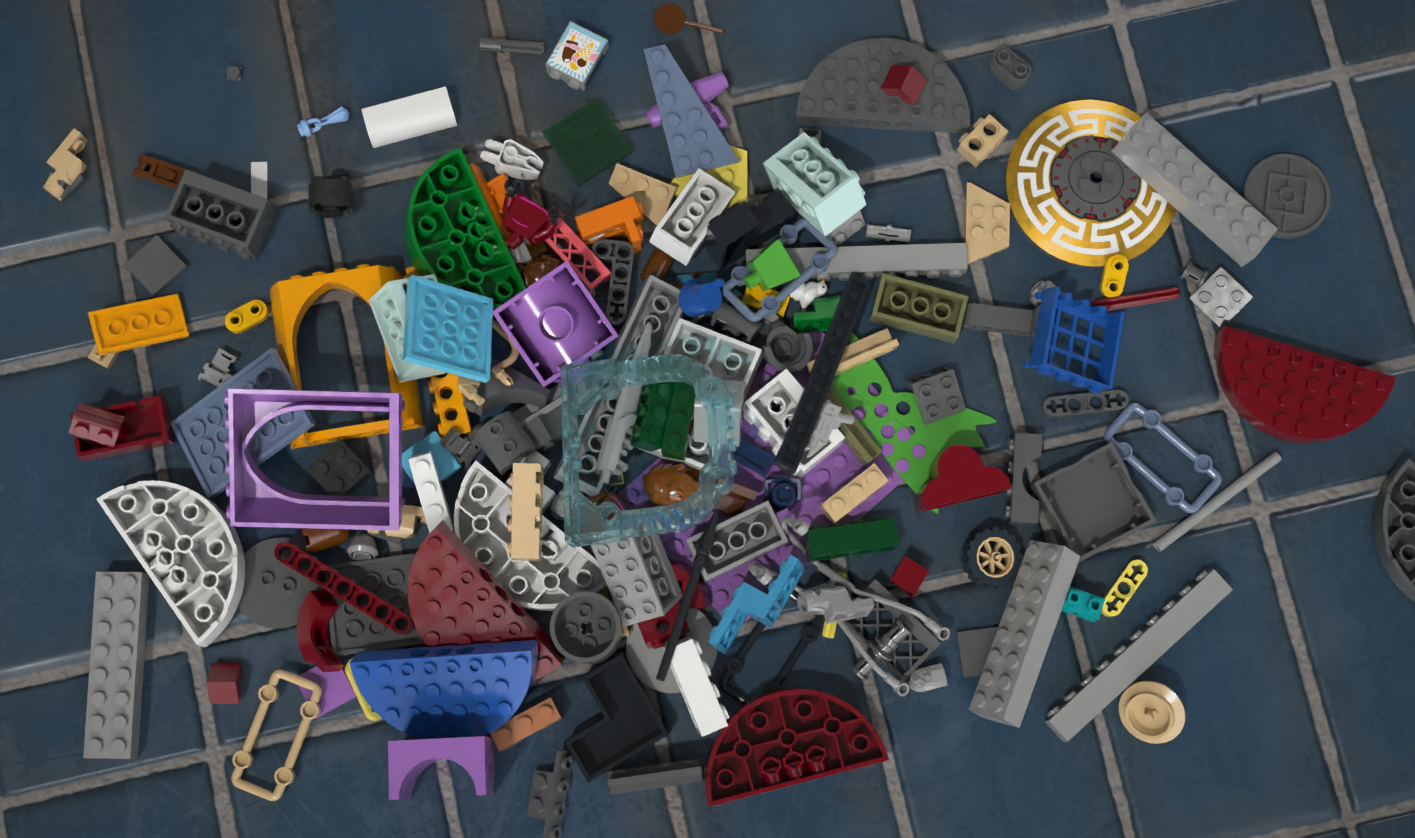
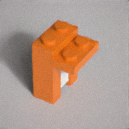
(612, 222)

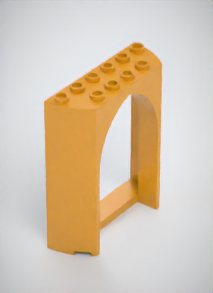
(289, 304)

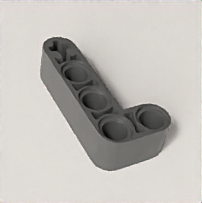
(616, 285)
(1001, 319)

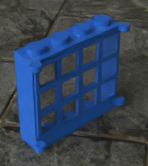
(1046, 337)

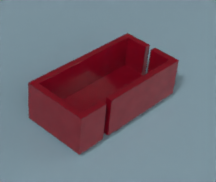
(139, 431)

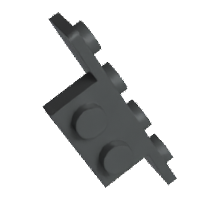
(550, 793)

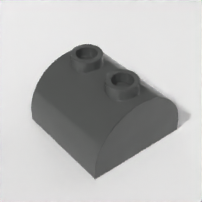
(732, 323)
(504, 441)

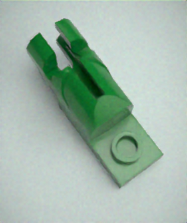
(818, 319)

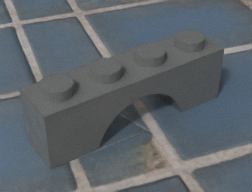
(1021, 507)

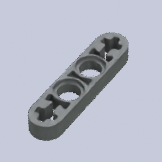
(1085, 406)

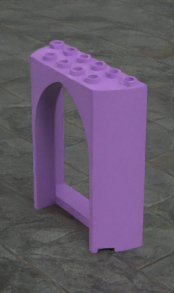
(263, 503)

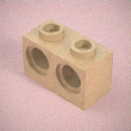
(984, 142)

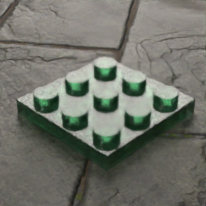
(587, 142)

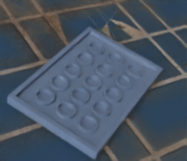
(203, 428)

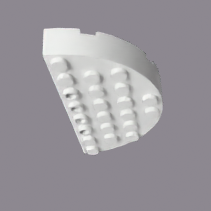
(482, 525)
(184, 549)

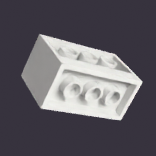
(784, 394)

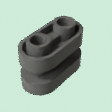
(1009, 68)

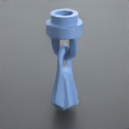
(337, 116)

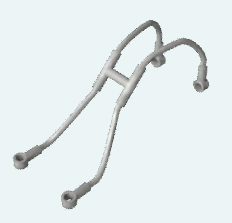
(764, 575)

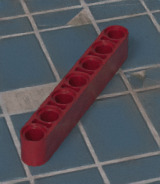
(334, 583)

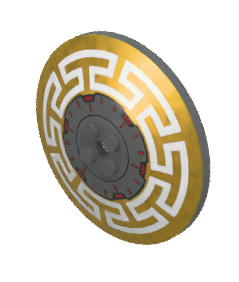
(1060, 204)

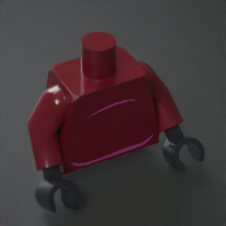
(526, 219)

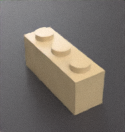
(853, 494)

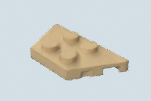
(985, 223)

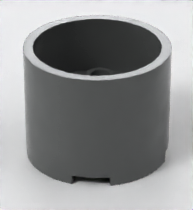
(583, 609)

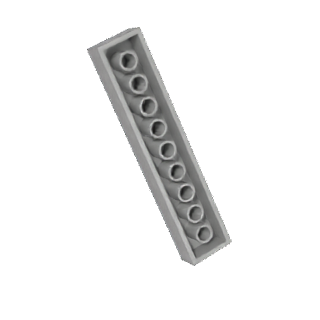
(654, 303)

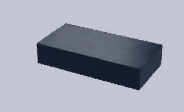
(753, 458)

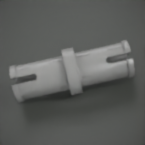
(888, 233)

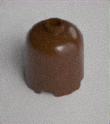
(324, 539)

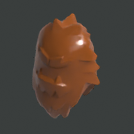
(670, 483)

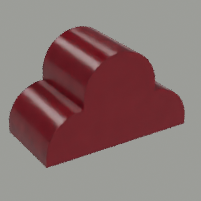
(958, 478)

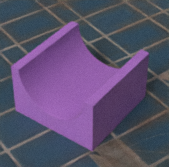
(555, 323)
(411, 757)

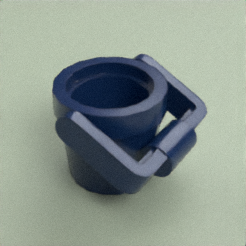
(782, 494)

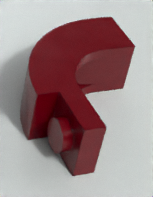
(313, 631)

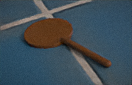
(671, 19)

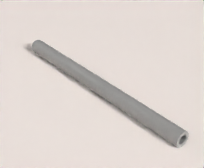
(1217, 501)

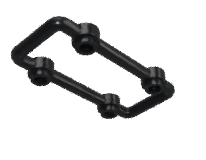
(734, 663)

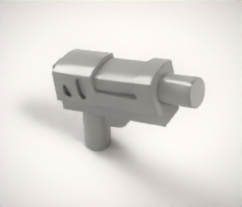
(828, 419)

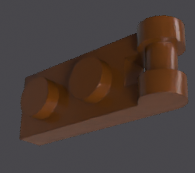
(160, 172)

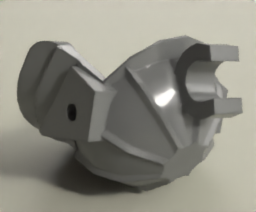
(786, 348)

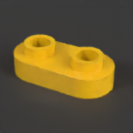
(1112, 275)
(246, 317)

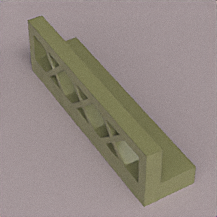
(855, 435)

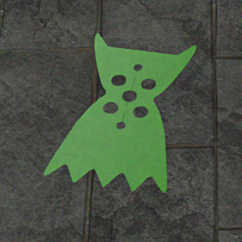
(934, 437)

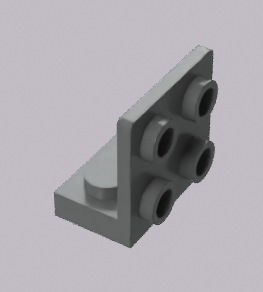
(936, 394)

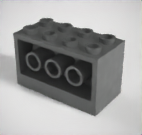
(220, 215)

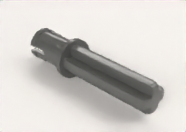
(501, 44)

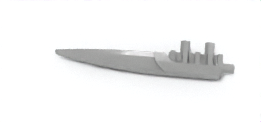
(621, 420)

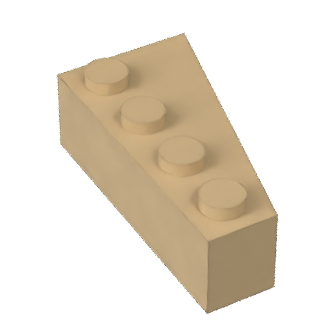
(527, 509)

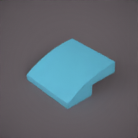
(444, 459)

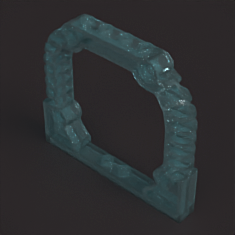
(582, 388)

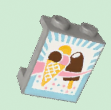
(576, 55)

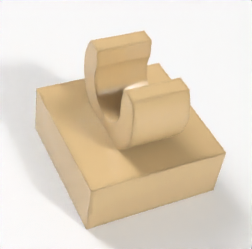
(104, 360)

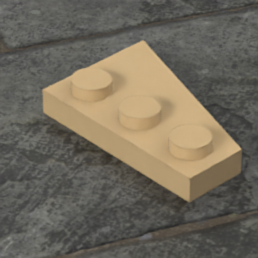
(652, 193)

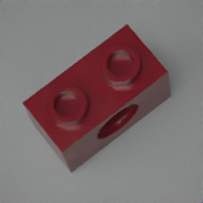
(655, 638)

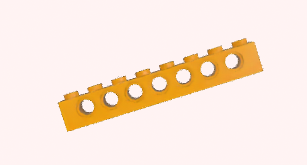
(454, 403)

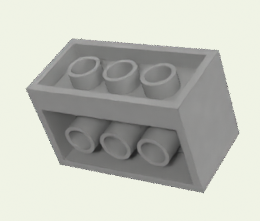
(638, 577)

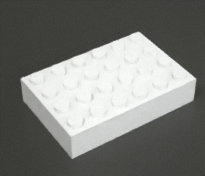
(722, 358)

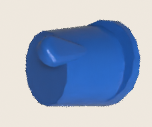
(699, 297)

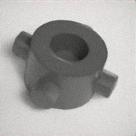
(234, 73)

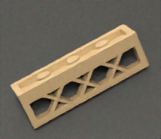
(864, 351)

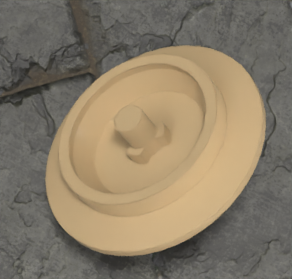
(1152, 712)

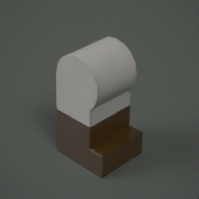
(525, 253)

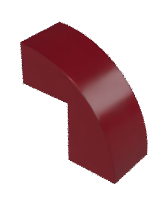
(702, 595)

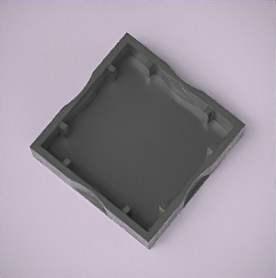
(1092, 502)

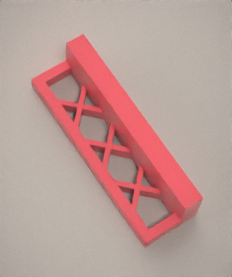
(583, 251)

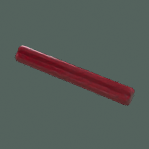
(1138, 298)

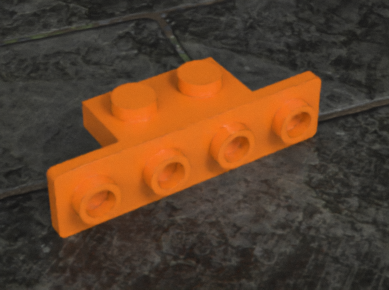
(493, 194)

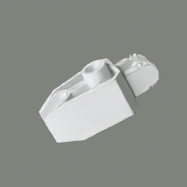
(513, 159)

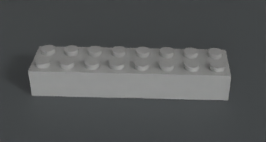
(1194, 190)
(1024, 633)
(116, 665)

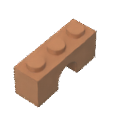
(526, 724)

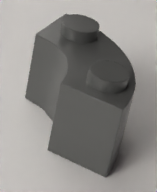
(546, 429)

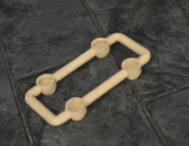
(244, 759)

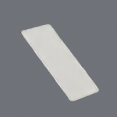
(259, 179)

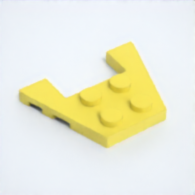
(732, 176)

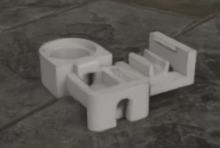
(219, 369)

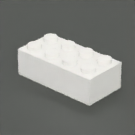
(686, 221)
(696, 688)

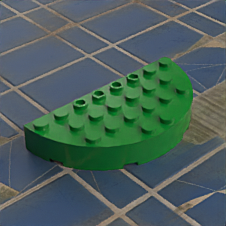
(455, 234)

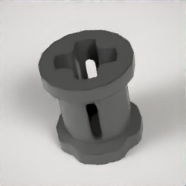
(1194, 274)

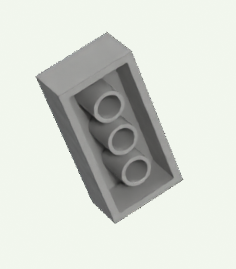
(740, 541)

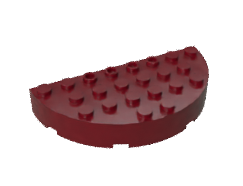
(1294, 390)
(464, 604)
(788, 741)

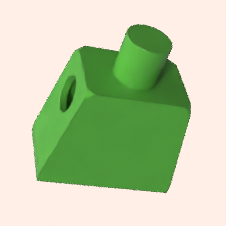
(770, 267)

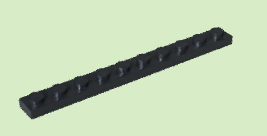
(822, 374)

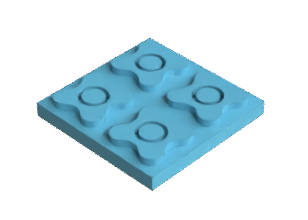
(448, 329)

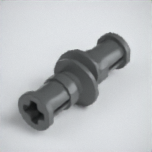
(883, 648)

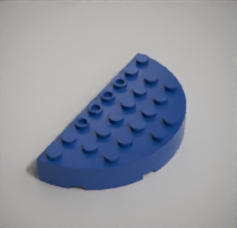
(447, 687)

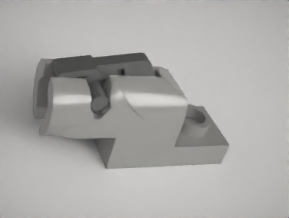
(833, 603)

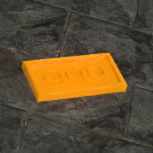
(138, 324)

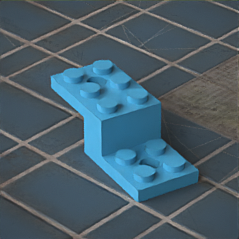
(756, 604)

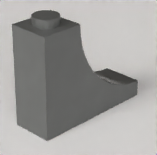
(496, 393)

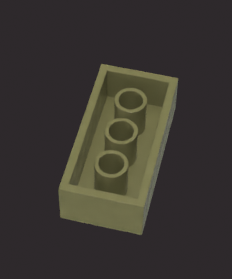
(918, 308)

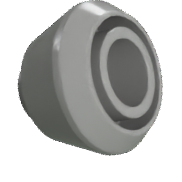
(362, 548)

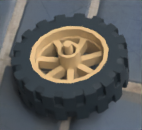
(971, 555)

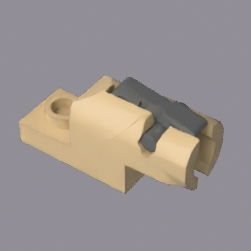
(66, 166)
(408, 525)

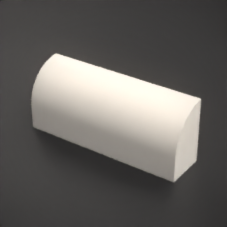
(409, 117)

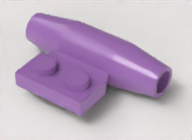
(706, 89)

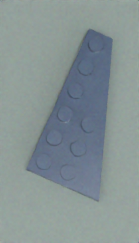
(687, 125)

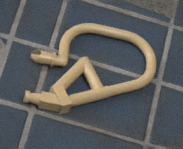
(470, 386)

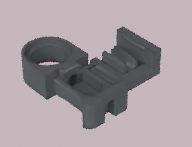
(456, 444)

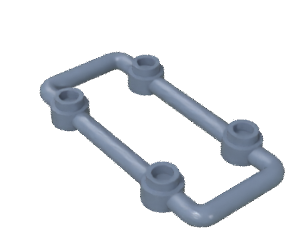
(771, 304)
(1201, 463)

